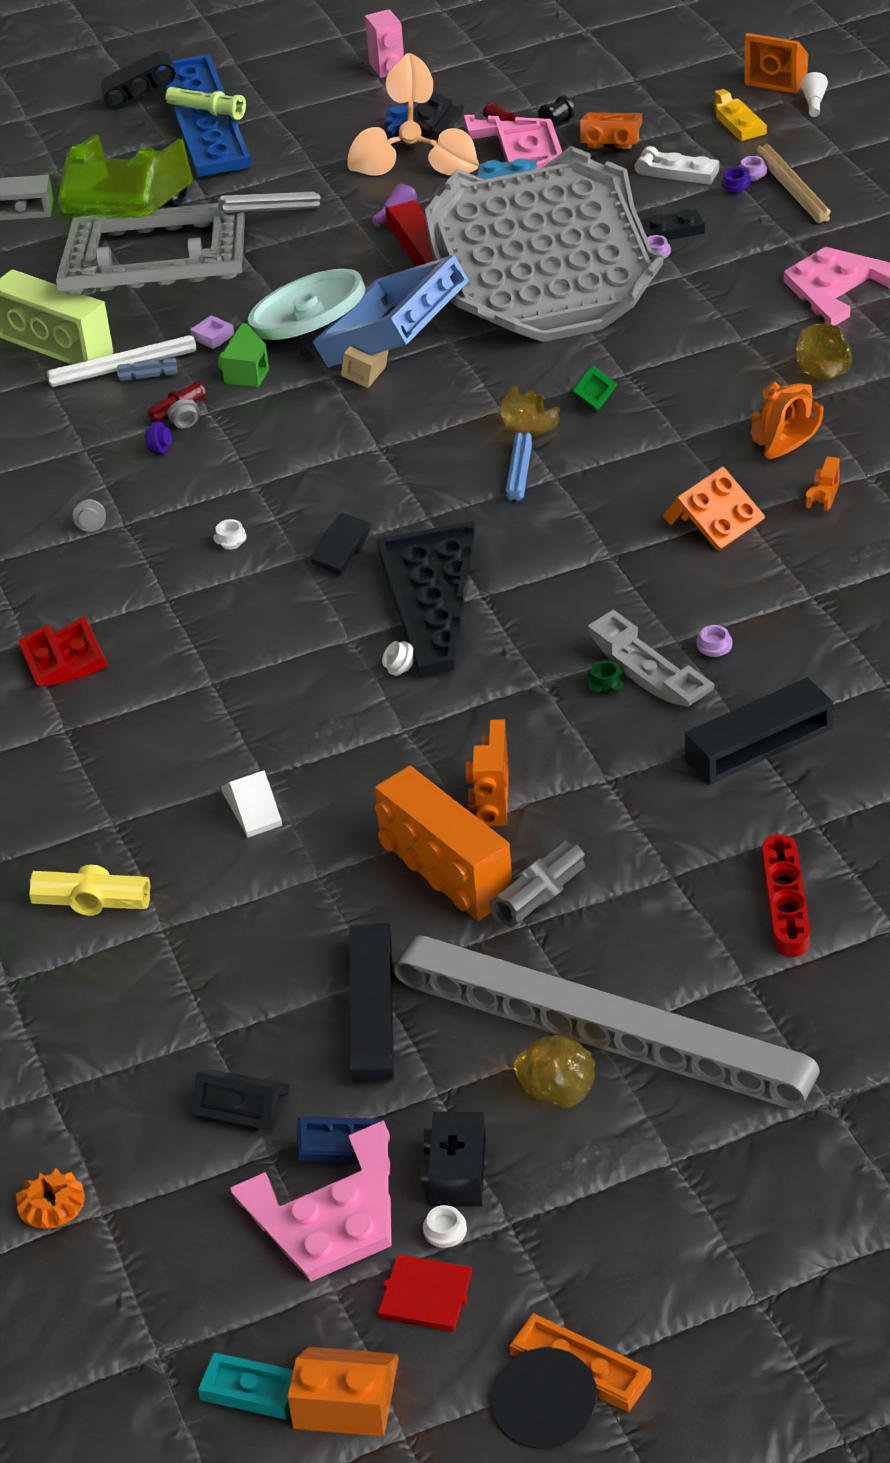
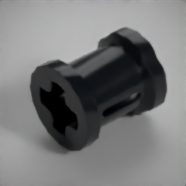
(559, 110)

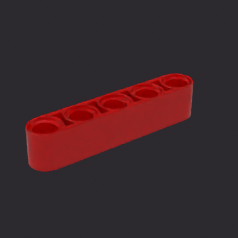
(410, 229)

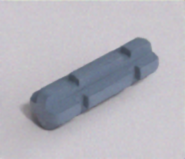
(147, 369)

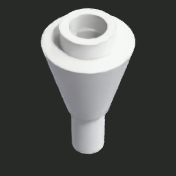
(814, 87)

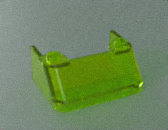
(122, 185)

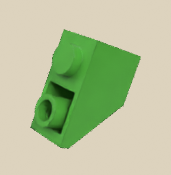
(244, 358)

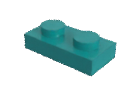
(247, 1385)

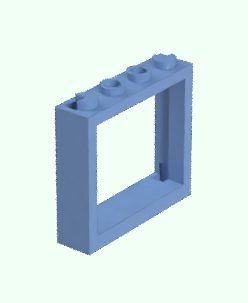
(418, 297)

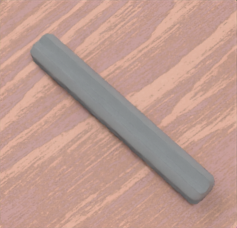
(268, 202)

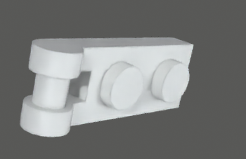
(676, 166)

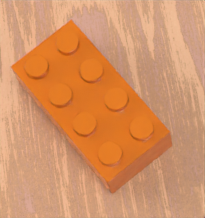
(442, 841)

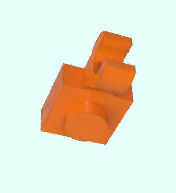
(825, 484)

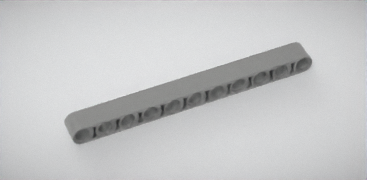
(608, 1022)

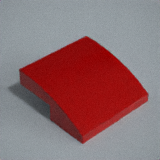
(62, 654)

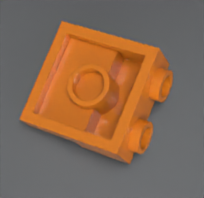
(610, 128)
(490, 777)

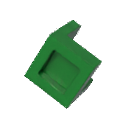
(593, 387)

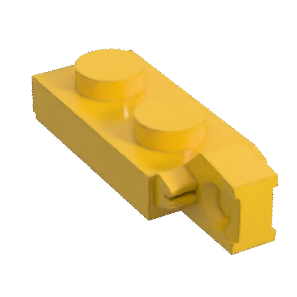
(737, 116)

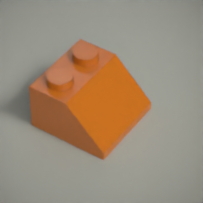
(774, 63)
(342, 1391)

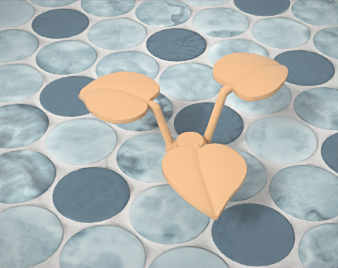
(373, 153)

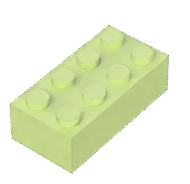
(51, 320)

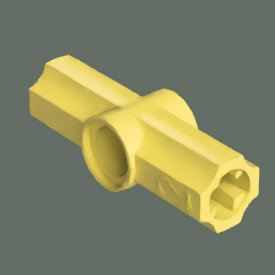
(90, 890)

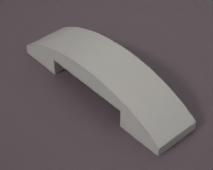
(645, 666)

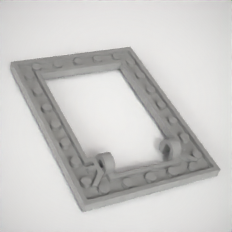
(82, 271)

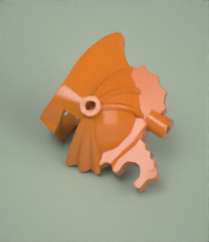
(785, 418)

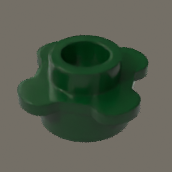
(605, 677)

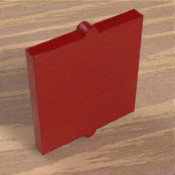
(425, 1292)

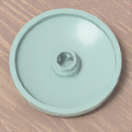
(307, 304)

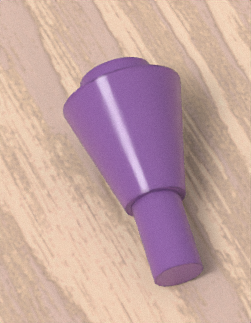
(401, 194)

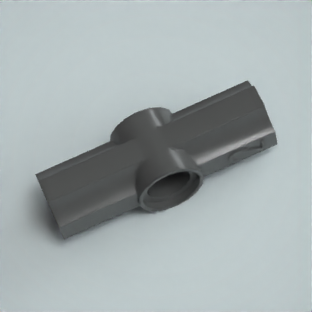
(537, 884)

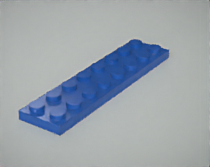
(211, 140)

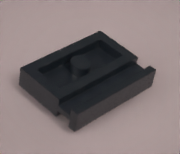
(436, 114)

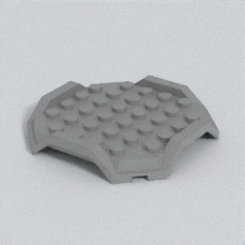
(545, 246)

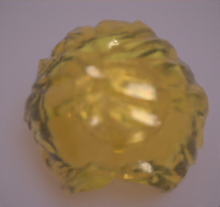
(823, 351)
(527, 413)
(556, 1070)

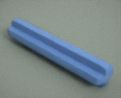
(518, 466)

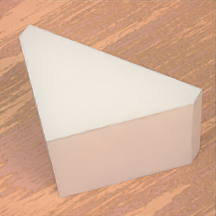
(253, 803)

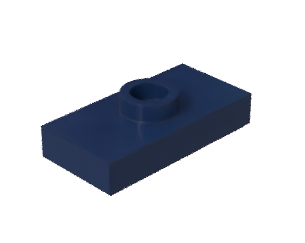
(328, 1138)

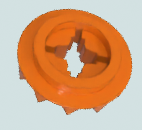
(39, 1212)

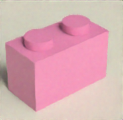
(384, 41)

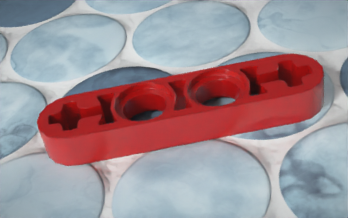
(785, 894)

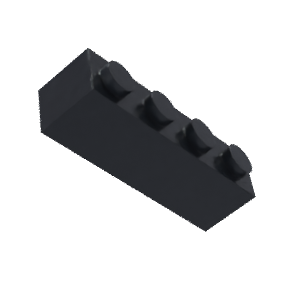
(758, 730)

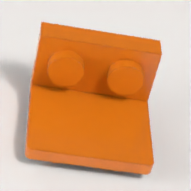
(717, 509)

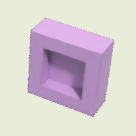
(212, 332)

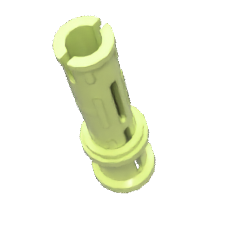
(215, 103)

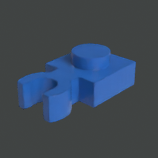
(394, 119)

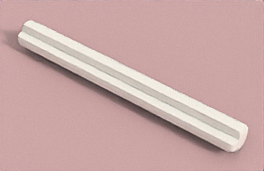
(109, 363)

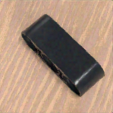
(132, 91)

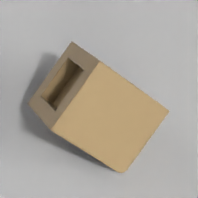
(363, 367)

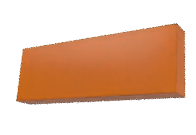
(616, 1377)

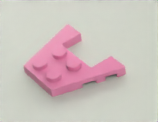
(519, 139)
(830, 275)
(334, 1222)

